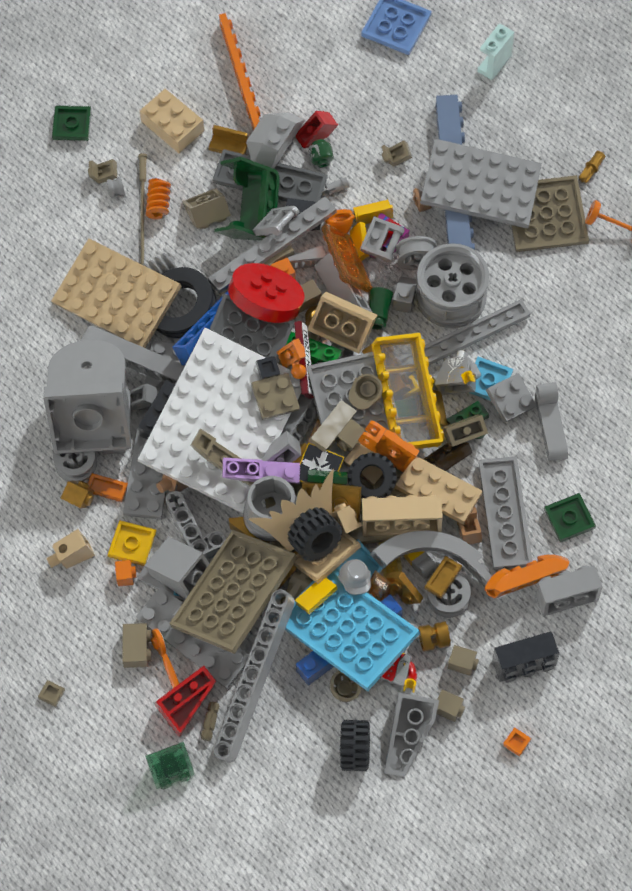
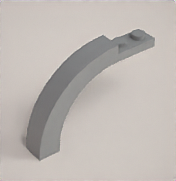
(432, 542)

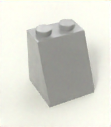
(177, 566)

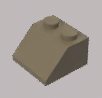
(207, 208)

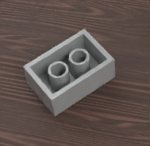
(568, 590)

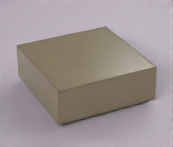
(51, 693)

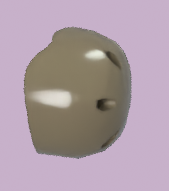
(344, 687)

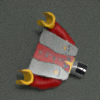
(401, 674)

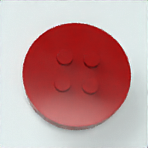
(266, 292)

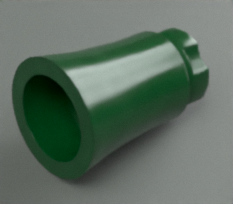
(379, 303)

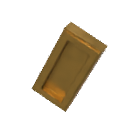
(443, 577)

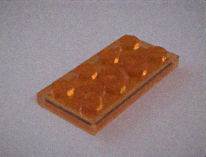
(346, 258)

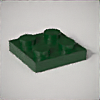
(71, 123)
(569, 517)

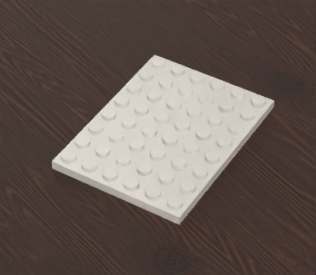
(219, 399)

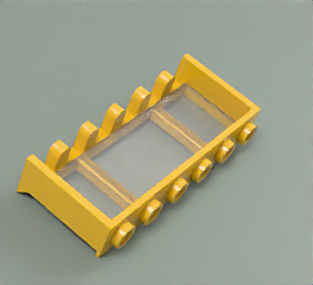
(408, 389)

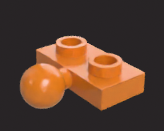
(291, 355)

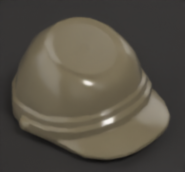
(365, 391)

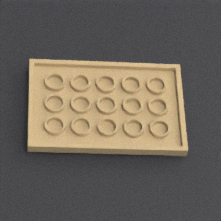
(116, 293)

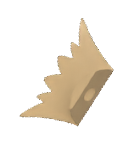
(281, 523)

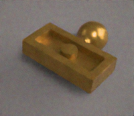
(404, 588)

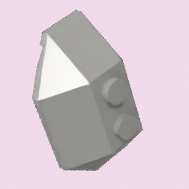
(273, 137)

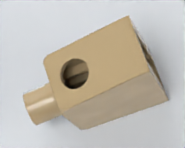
(71, 550)

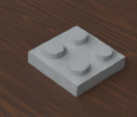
(511, 398)

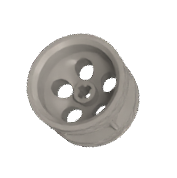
(446, 265)

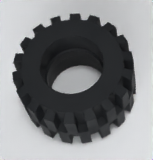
(379, 461)
(314, 534)
(355, 745)

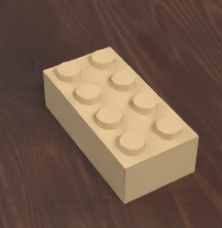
(401, 515)

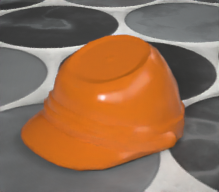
(341, 220)

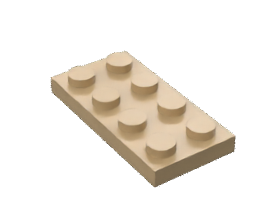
(456, 495)

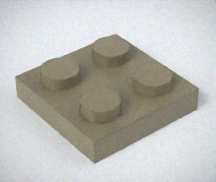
(275, 396)

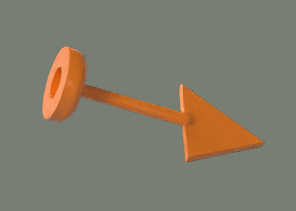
(594, 211)

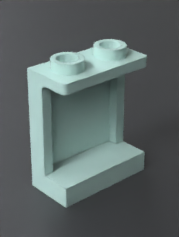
(499, 50)

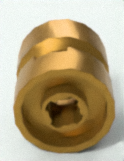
(440, 633)

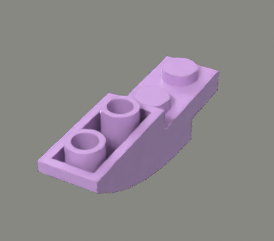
(254, 469)

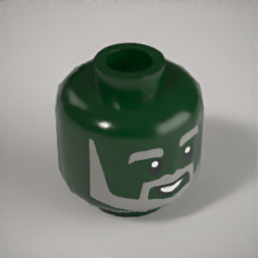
(321, 153)

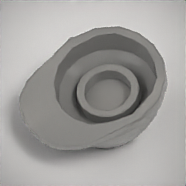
(355, 577)

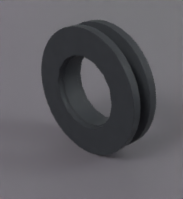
(206, 297)

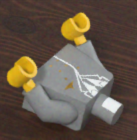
(457, 375)

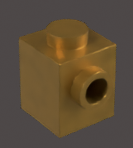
(78, 493)

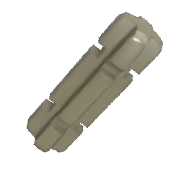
(210, 720)

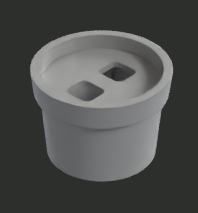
(261, 489)

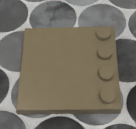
(555, 217)

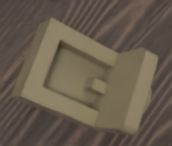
(396, 154)
(102, 171)

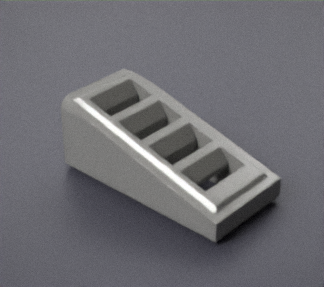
(307, 258)
(142, 396)

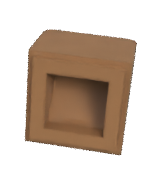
(417, 194)

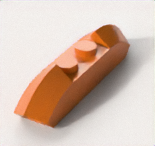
(508, 581)

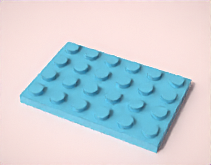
(353, 633)

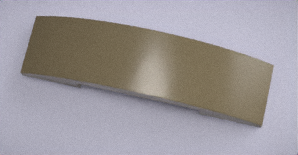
(212, 451)

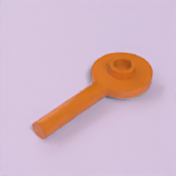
(159, 645)

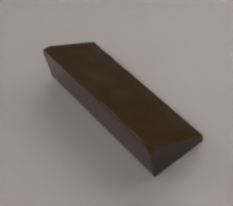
(448, 456)

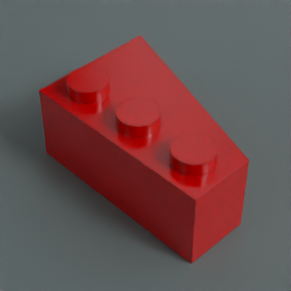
(185, 699)

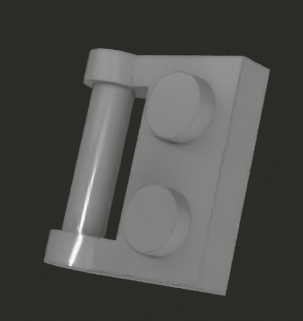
(275, 221)
(376, 236)

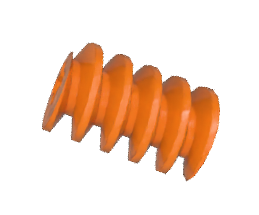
(157, 198)

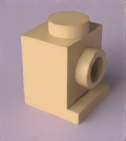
(346, 518)

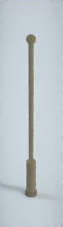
(142, 178)

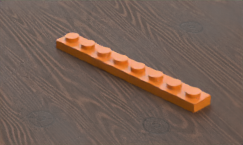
(240, 70)

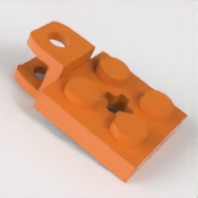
(388, 445)

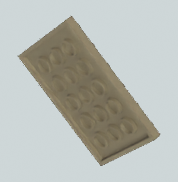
(233, 591)

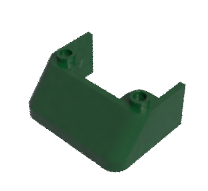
(258, 196)

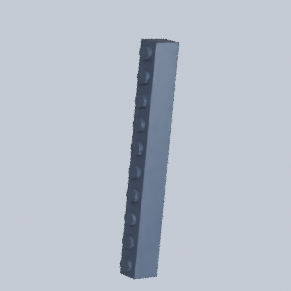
(449, 130)

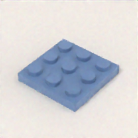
(396, 24)

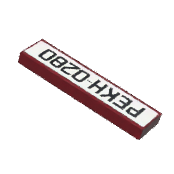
(301, 333)

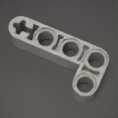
(550, 421)
(190, 525)

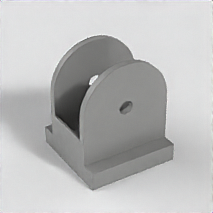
(90, 405)

